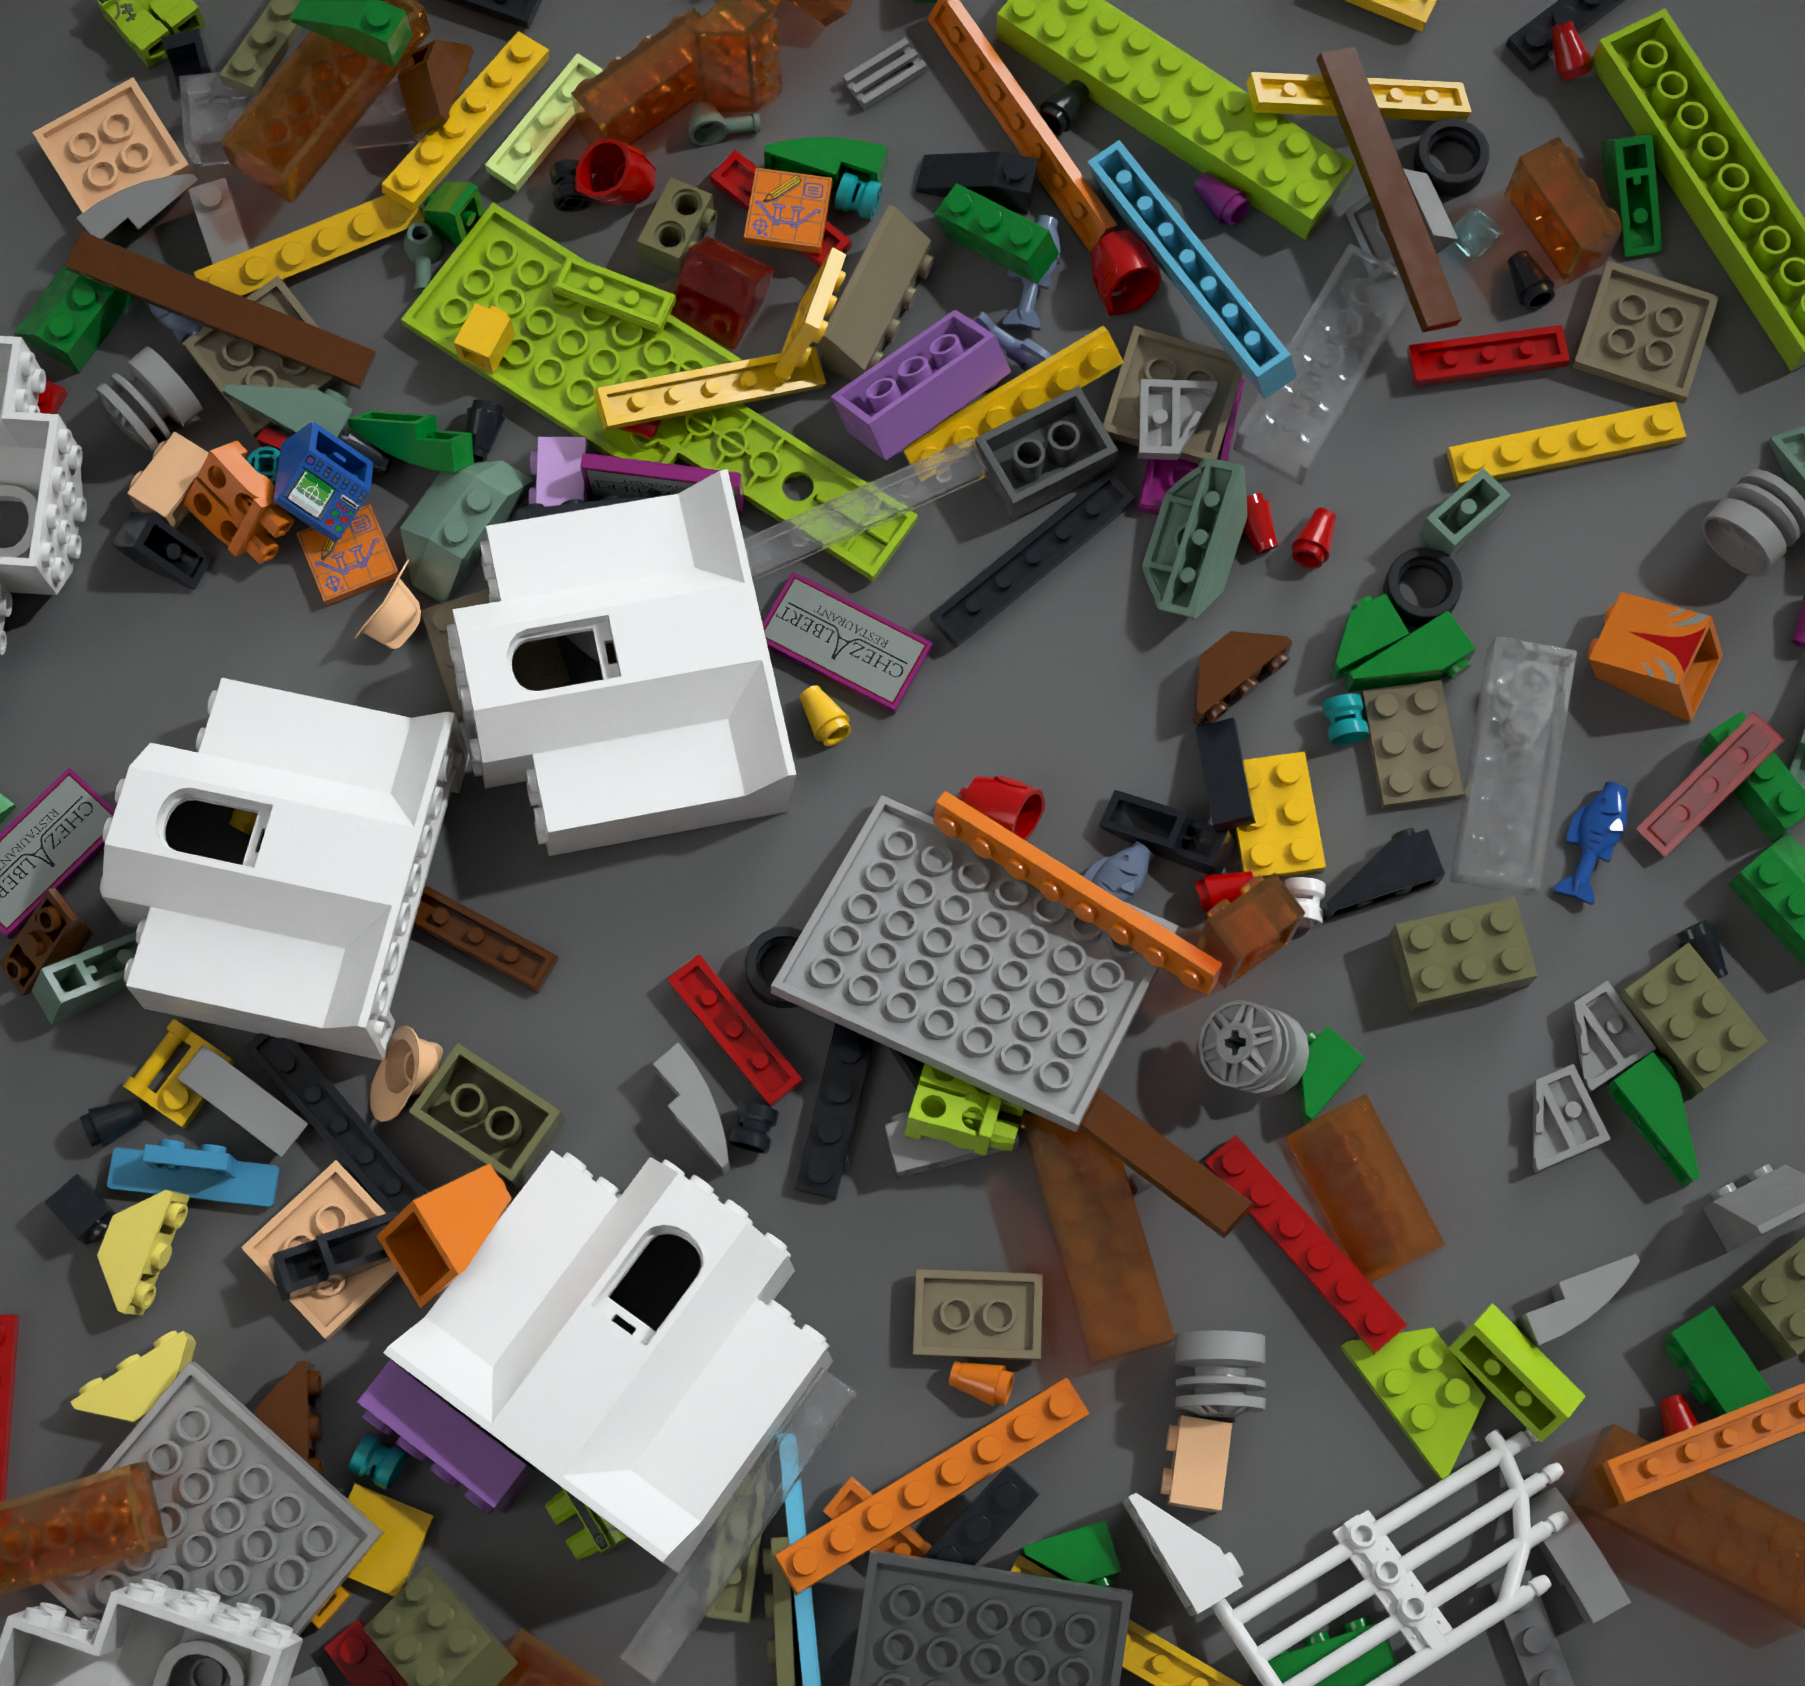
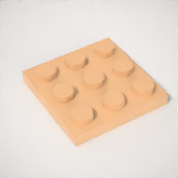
(110, 145)
(324, 1206)

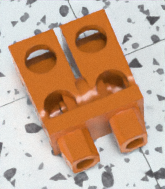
(238, 504)

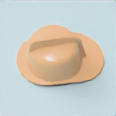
(395, 617)
(403, 1073)

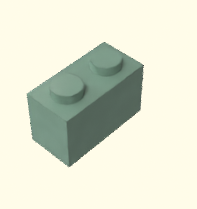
(1465, 514)

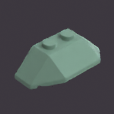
(451, 521)
(1196, 538)

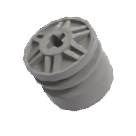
(148, 399)
(1756, 522)
(1272, 1054)
(1220, 1372)

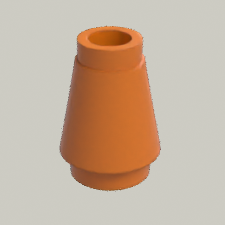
(983, 1381)

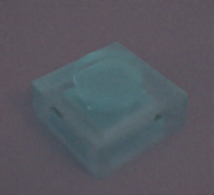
(1476, 233)

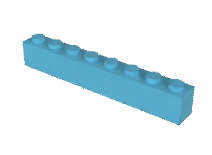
(1193, 270)

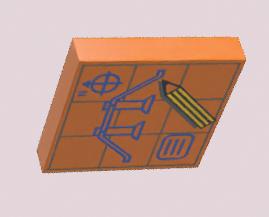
(788, 210)
(351, 563)

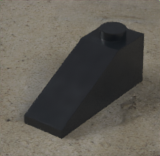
(994, 175)
(1398, 869)

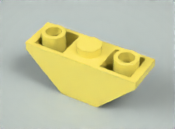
(139, 1247)
(139, 1380)

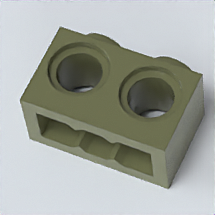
(668, 224)

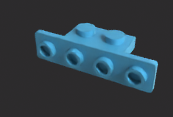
(201, 1174)

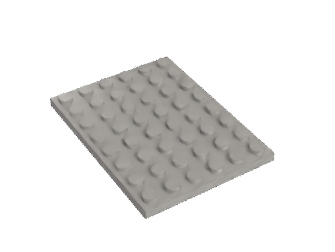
(966, 968)

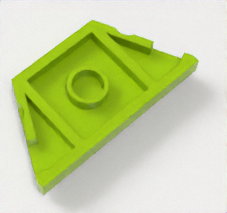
(1423, 1392)

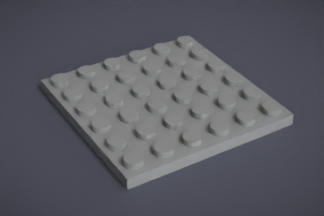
(234, 1515)

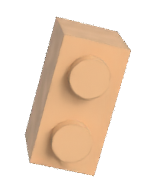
(168, 479)
(1197, 1463)

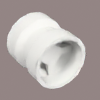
(1308, 894)

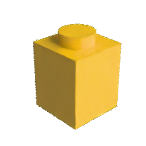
(484, 337)

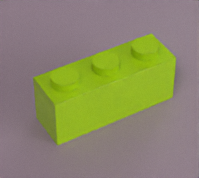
(1517, 1372)

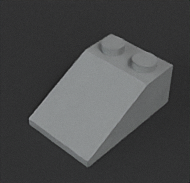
(1758, 1206)

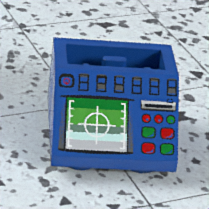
(322, 480)

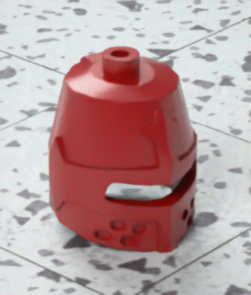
(619, 173)
(1125, 266)
(1006, 802)

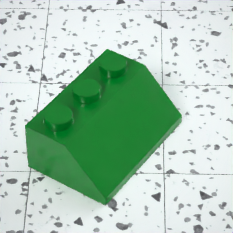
(73, 318)
(1776, 892)

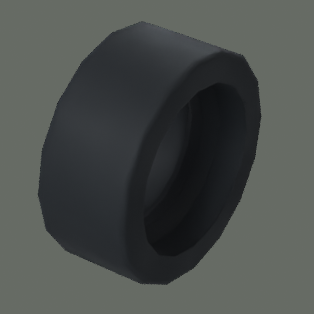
(1459, 132)
(1432, 560)
(753, 959)

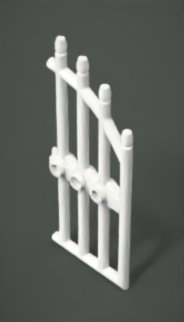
(1395, 1585)

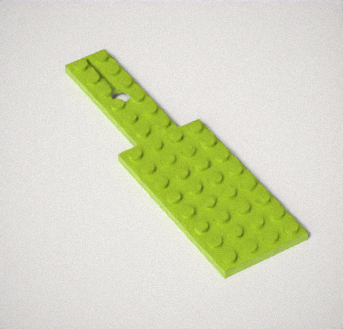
(572, 349)

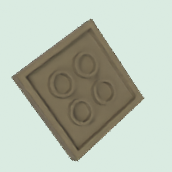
(1645, 332)
(1171, 358)
(239, 363)
(535, 664)

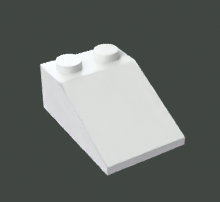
(1189, 1561)

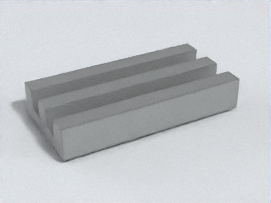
(875, 63)

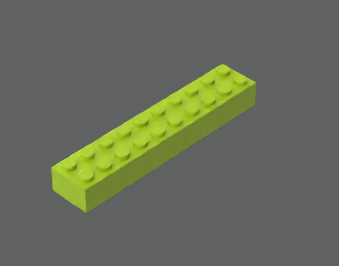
(1181, 106)
(1713, 171)

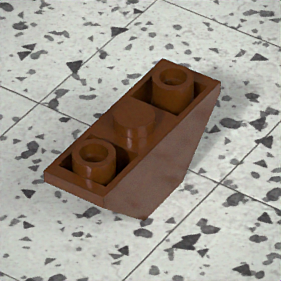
(432, 82)
(1232, 670)
(48, 937)
(291, 1411)

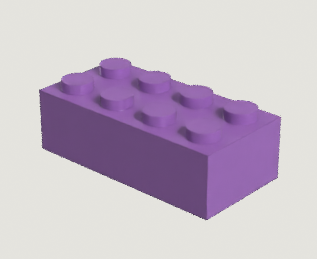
(921, 384)
(447, 1437)

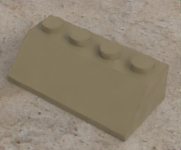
(876, 296)

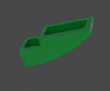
(828, 158)
(415, 439)

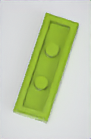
(614, 294)

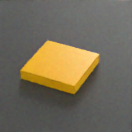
(396, 1552)

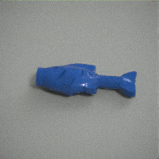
(1597, 830)

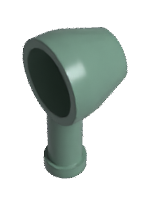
(709, 127)
(422, 252)

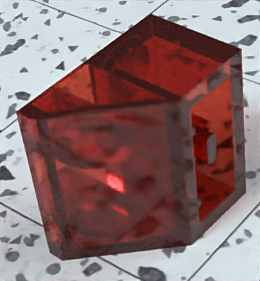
(720, 291)

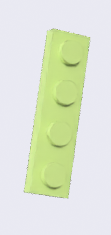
(540, 127)

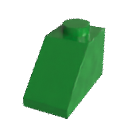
(453, 210)
(1367, 632)
(1327, 1070)
(1078, 1555)

